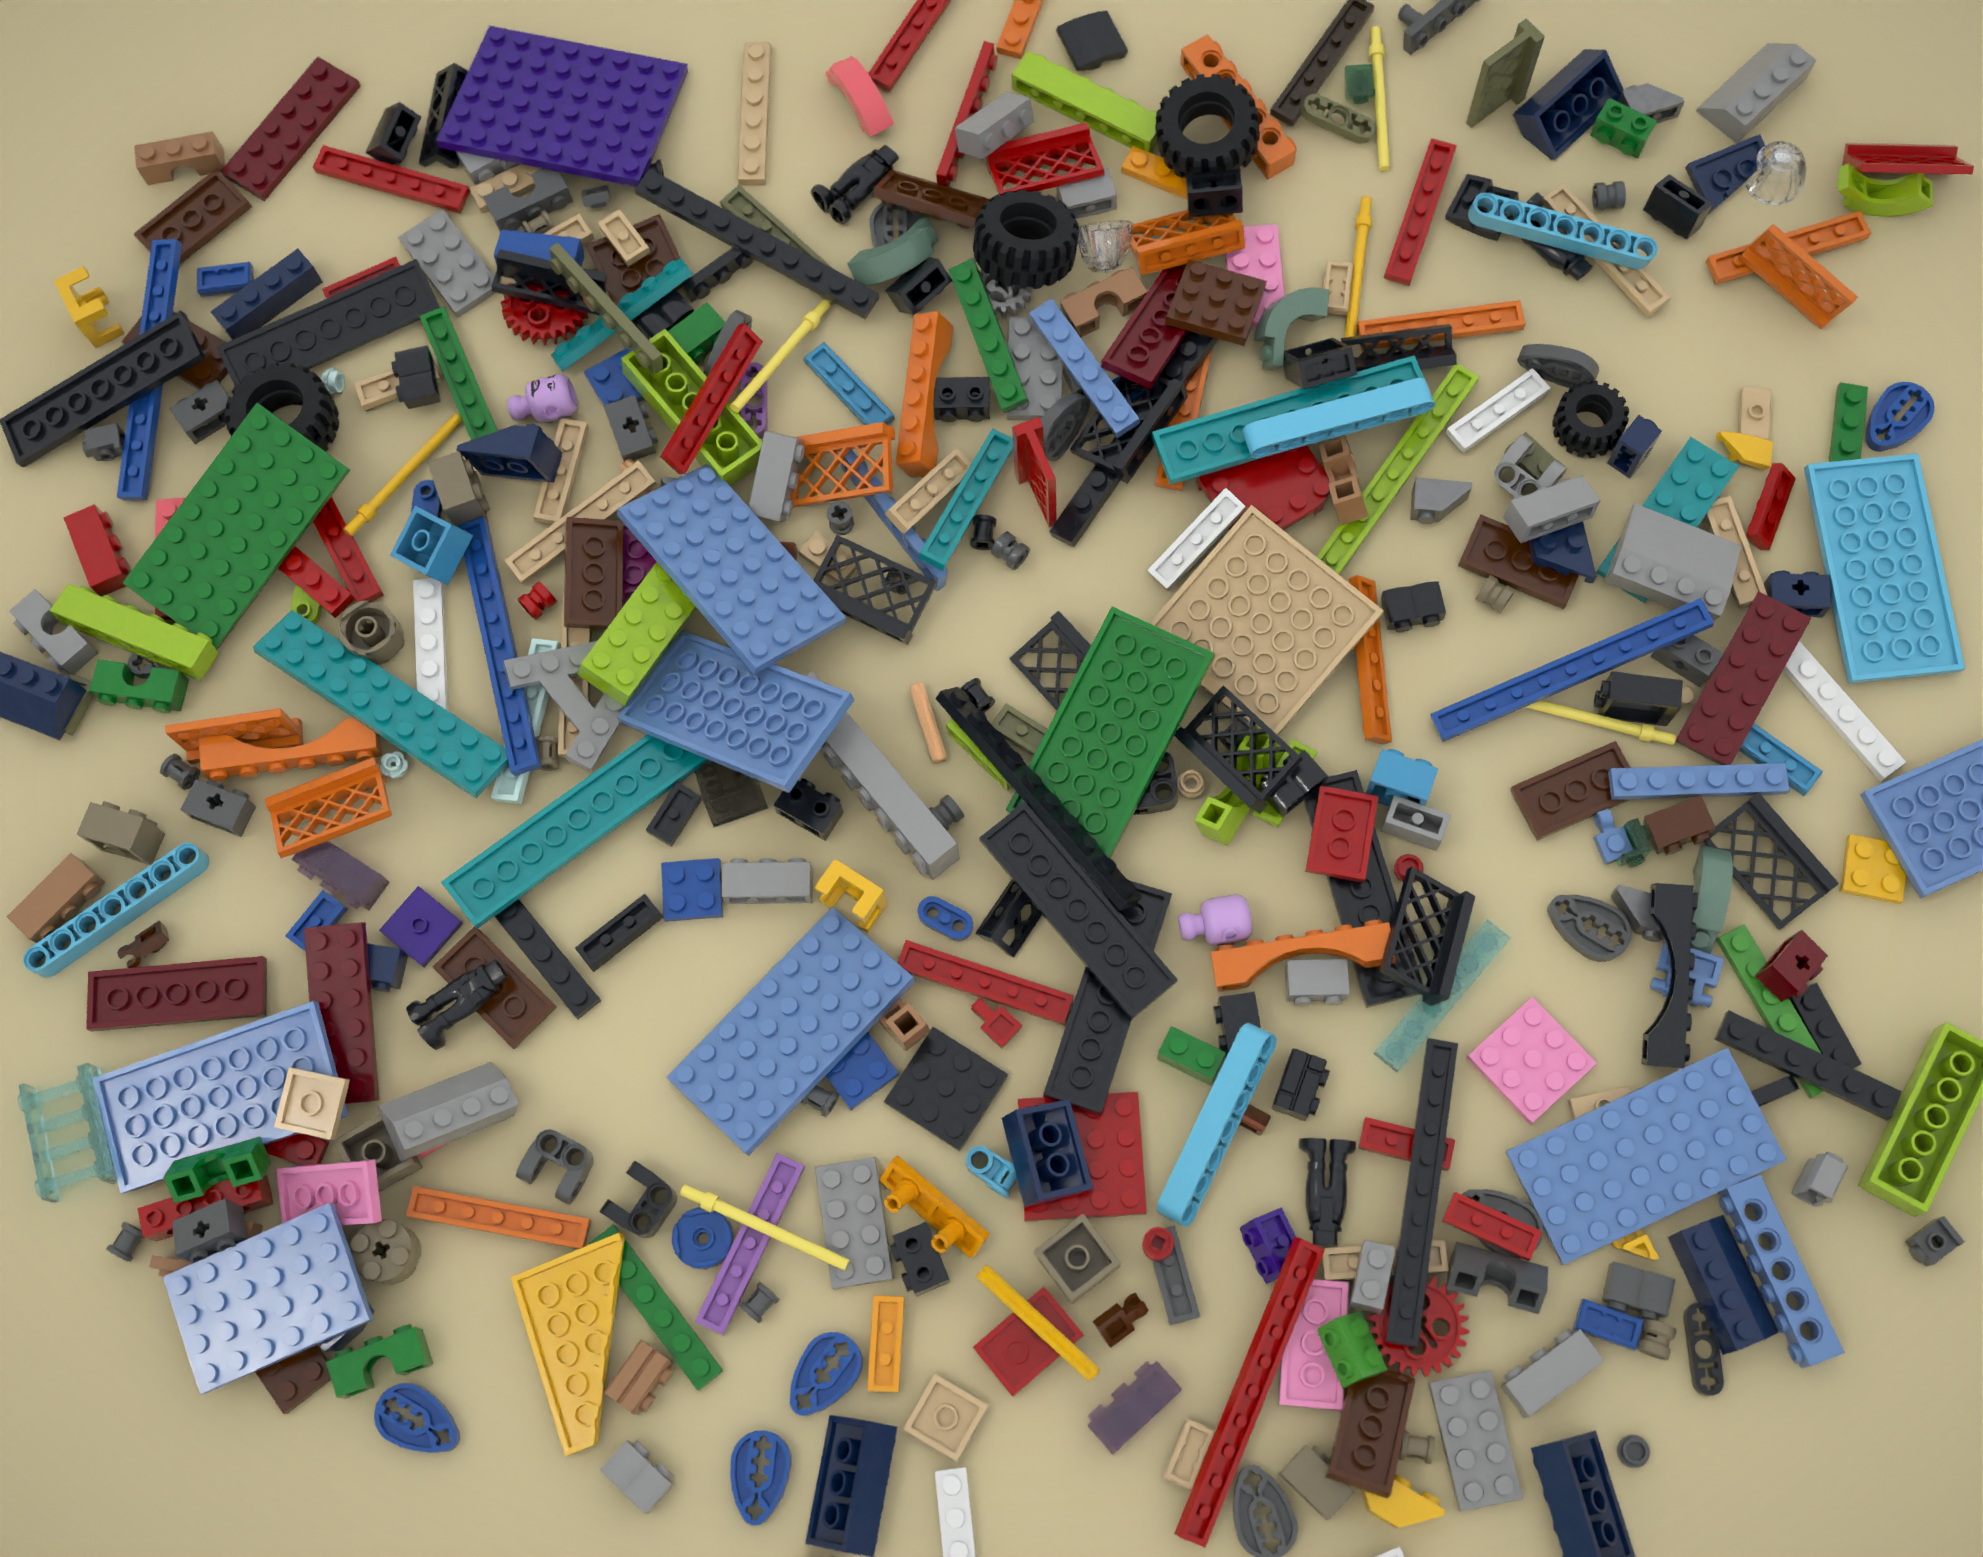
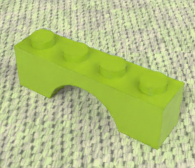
(1224, 813)

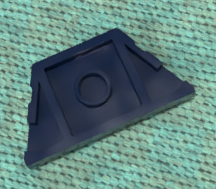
(1565, 551)

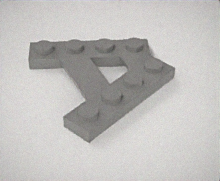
(554, 672)

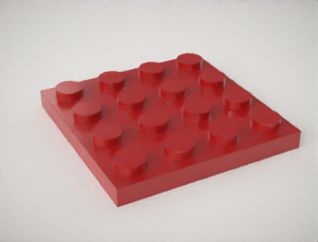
(1113, 1160)

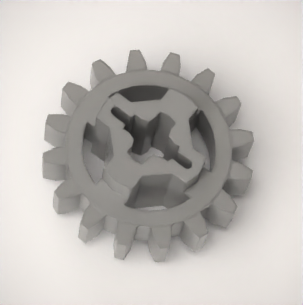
(1002, 301)

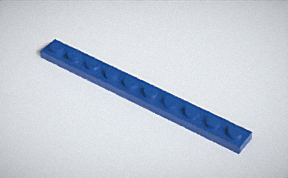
(144, 412)
(499, 646)
(1572, 669)

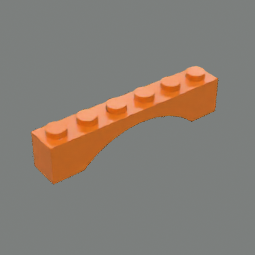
(917, 440)
(227, 757)
(1242, 965)

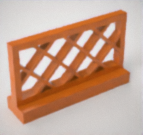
(1176, 248)
(1787, 278)
(843, 441)
(261, 729)
(324, 794)

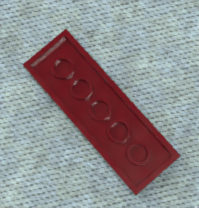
(290, 128)
(1146, 340)
(1743, 679)
(342, 987)
(176, 993)

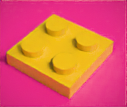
(1872, 870)

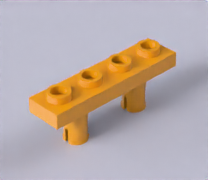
(931, 1204)

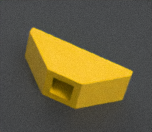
(1403, 1505)

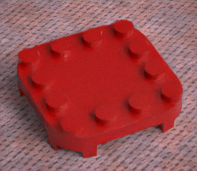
(1279, 486)

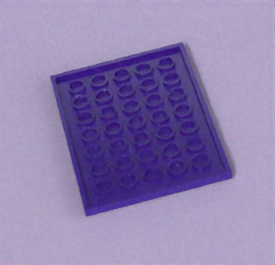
(563, 106)

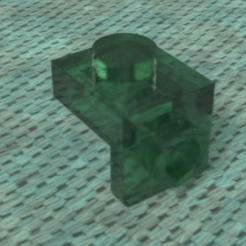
(1359, 83)
(1639, 840)

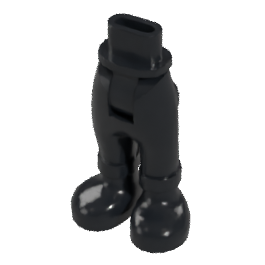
(865, 174)
(1570, 262)
(470, 992)
(1326, 1205)

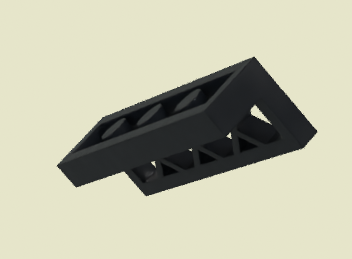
(441, 102)
(533, 270)
(1426, 357)
(1001, 919)

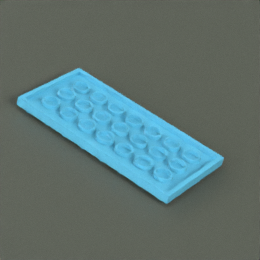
(1883, 568)

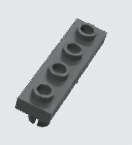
(1425, 26)

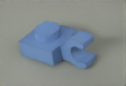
(1611, 841)

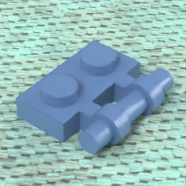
(1705, 973)

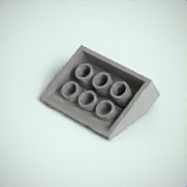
(1673, 562)

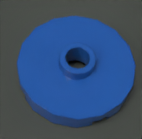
(686, 1236)

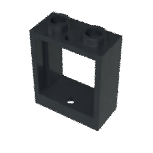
(1326, 363)
(1639, 698)

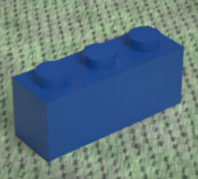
(538, 244)

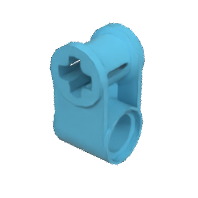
(994, 1171)

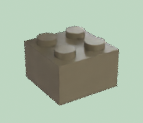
(458, 488)
(121, 832)
(374, 1142)
(1077, 1258)

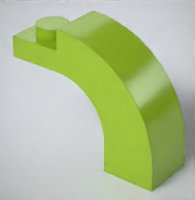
(1884, 197)

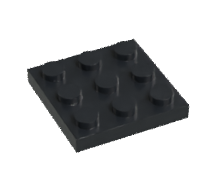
(946, 1088)

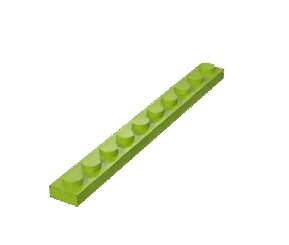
(1399, 467)

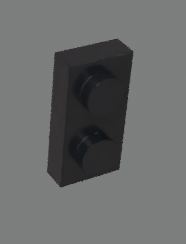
(674, 814)

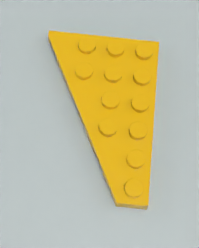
(570, 1327)

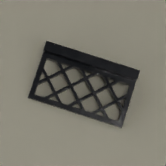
(1141, 443)
(866, 613)
(1070, 637)
(1227, 771)
(1789, 845)
(1447, 948)

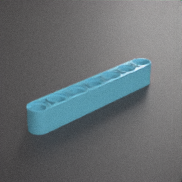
(1574, 226)
(1338, 417)
(102, 910)
(1216, 1124)

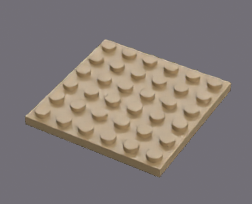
(1269, 618)

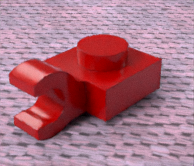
(998, 1025)

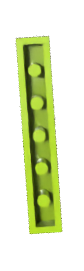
(1085, 102)
(134, 631)

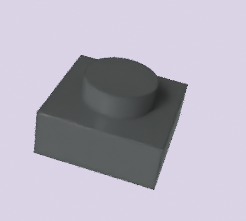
(596, 197)

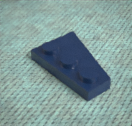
(1725, 170)

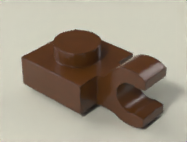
(147, 941)
(1117, 1321)

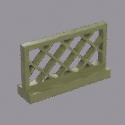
(1506, 73)

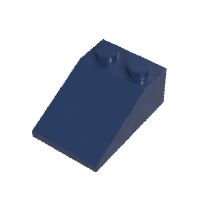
(514, 454)

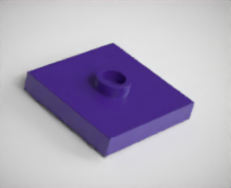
(421, 926)

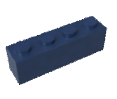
(267, 295)

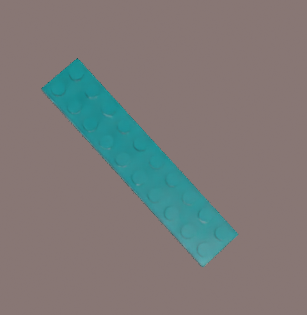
(1218, 439)
(383, 703)
(568, 827)

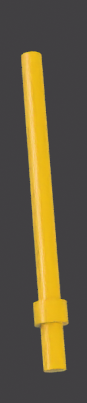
(1363, 225)
(368, 511)

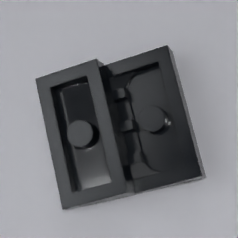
(1092, 40)
(1469, 189)

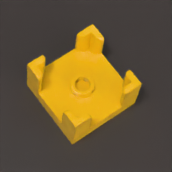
(87, 307)
(842, 879)

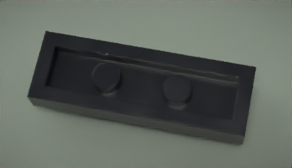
(716, 272)
(619, 932)
(1824, 1026)

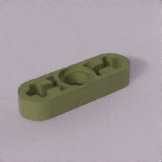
(1323, 103)

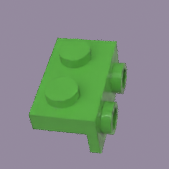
(1351, 1349)

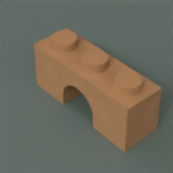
(159, 158)
(1120, 290)
(1343, 479)

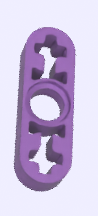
(761, 410)

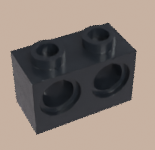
(1214, 193)

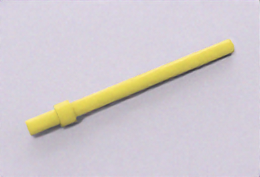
(1377, 54)
(809, 323)
(1643, 732)
(711, 1202)

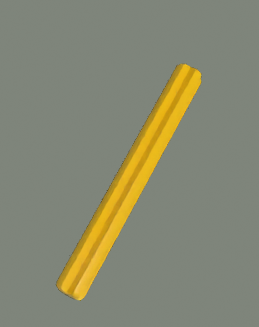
(1038, 1323)

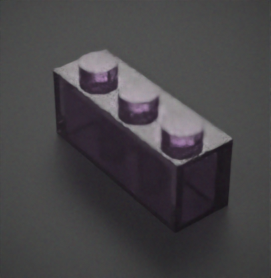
(341, 873)
(1133, 1406)

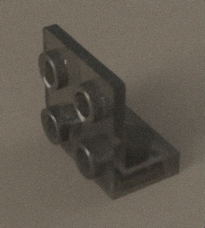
(728, 793)

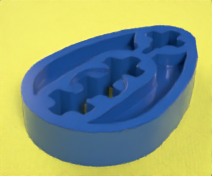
(1910, 423)
(813, 1359)
(403, 1433)
(742, 1468)

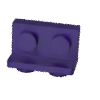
(1269, 1242)

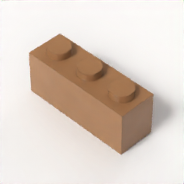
(56, 899)

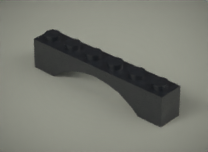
(1666, 1038)

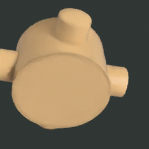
(1687, 696)

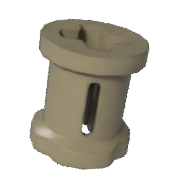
(539, 224)
(547, 751)
(1417, 1447)

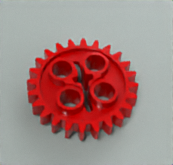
(525, 317)
(1439, 1307)

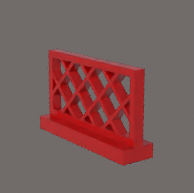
(1041, 150)
(1905, 158)
(1033, 466)

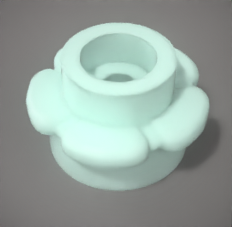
(333, 380)
(400, 767)

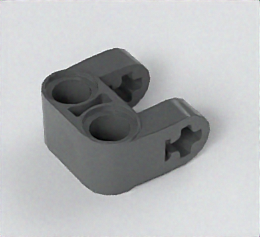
(537, 1156)

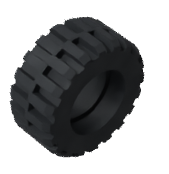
(1201, 98)
(1025, 239)
(282, 387)

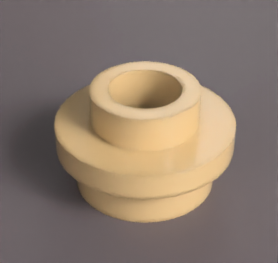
(1191, 775)

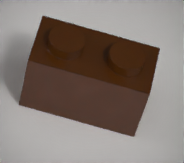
(1679, 826)

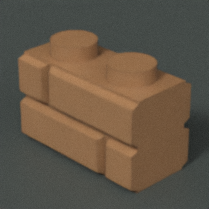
(639, 1378)

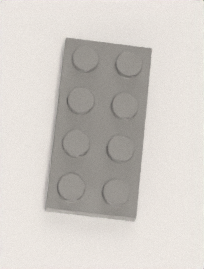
(449, 262)
(1037, 367)
(854, 1222)
(1475, 1441)

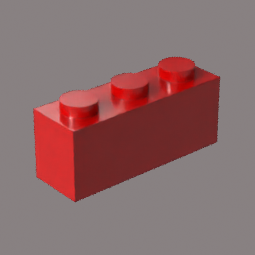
(98, 549)

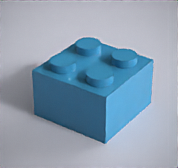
(431, 545)
(1401, 777)

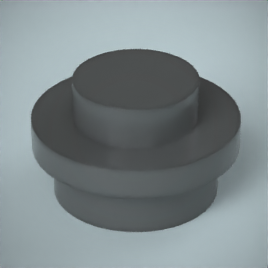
(1633, 1451)

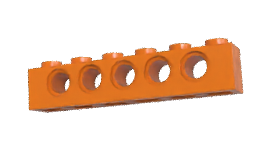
(1268, 158)

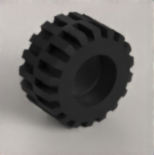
(1593, 399)

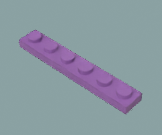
(749, 1245)

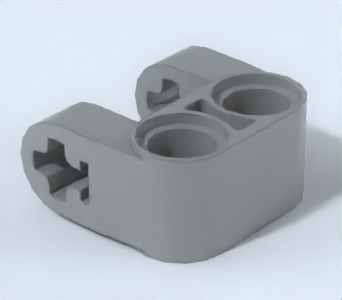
(1522, 479)

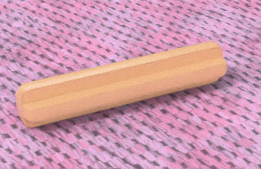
(928, 722)

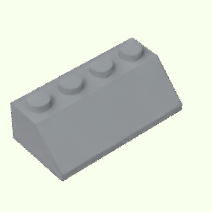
(1757, 89)
(448, 1110)

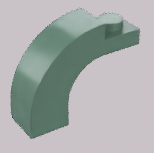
(895, 257)
(1272, 326)
(1713, 886)

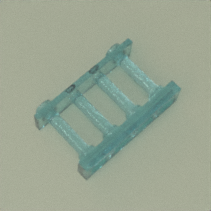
(29, 1103)

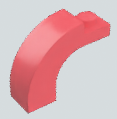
(861, 94)

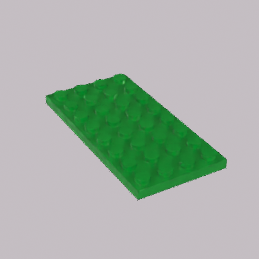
(236, 526)
(1117, 723)

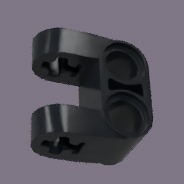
(1160, 781)
(645, 1205)

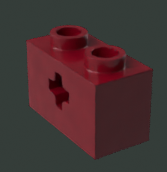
(1792, 966)

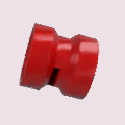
(537, 600)
(1154, 1247)

